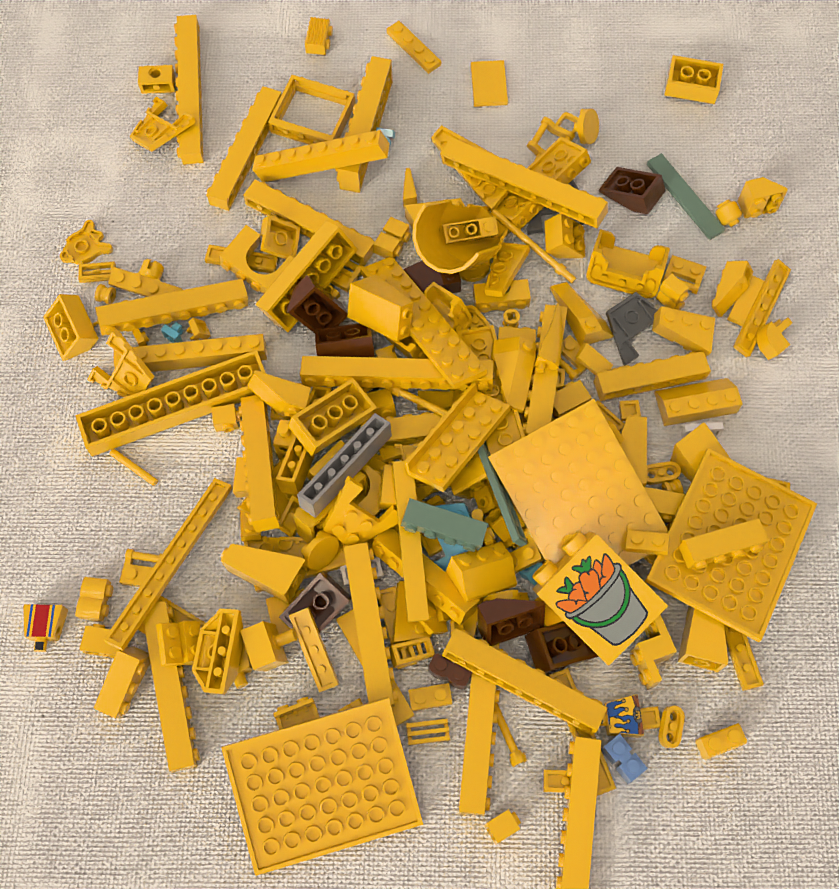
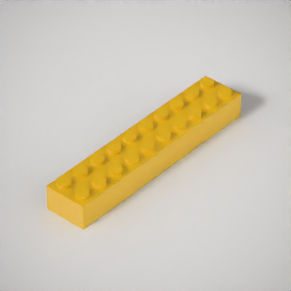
(167, 404)

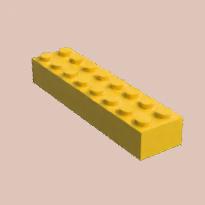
(367, 116)

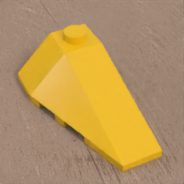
(581, 317)
(514, 366)

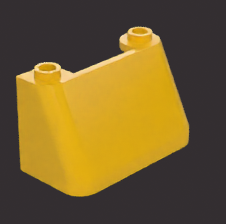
(625, 268)
(452, 310)

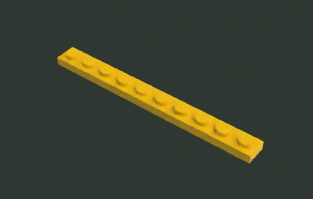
(167, 565)

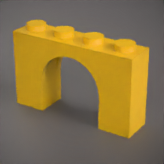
(235, 259)
(373, 477)

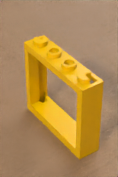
(317, 89)

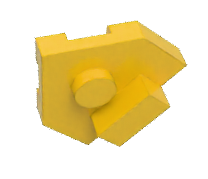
(437, 620)

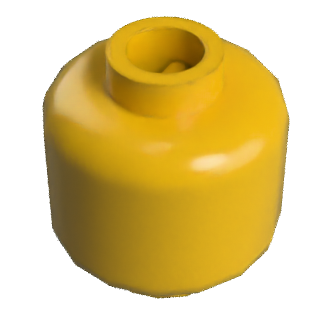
(728, 213)

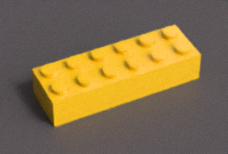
(320, 259)

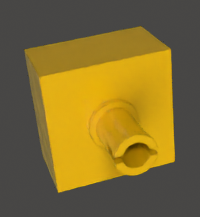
(266, 645)

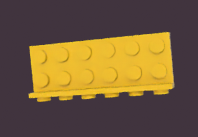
(561, 161)
(456, 438)

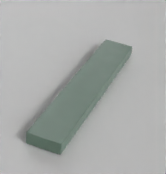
(686, 197)
(503, 499)

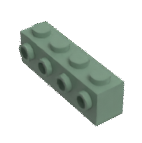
(444, 525)

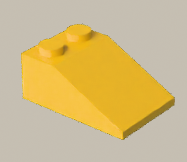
(280, 394)

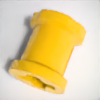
(509, 319)

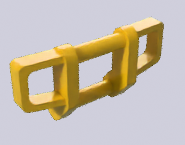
(547, 123)

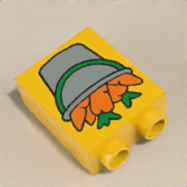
(597, 595)

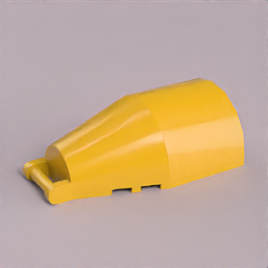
(455, 256)

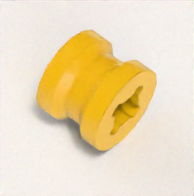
(105, 294)
(674, 486)

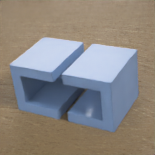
(631, 765)

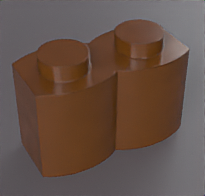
(447, 670)

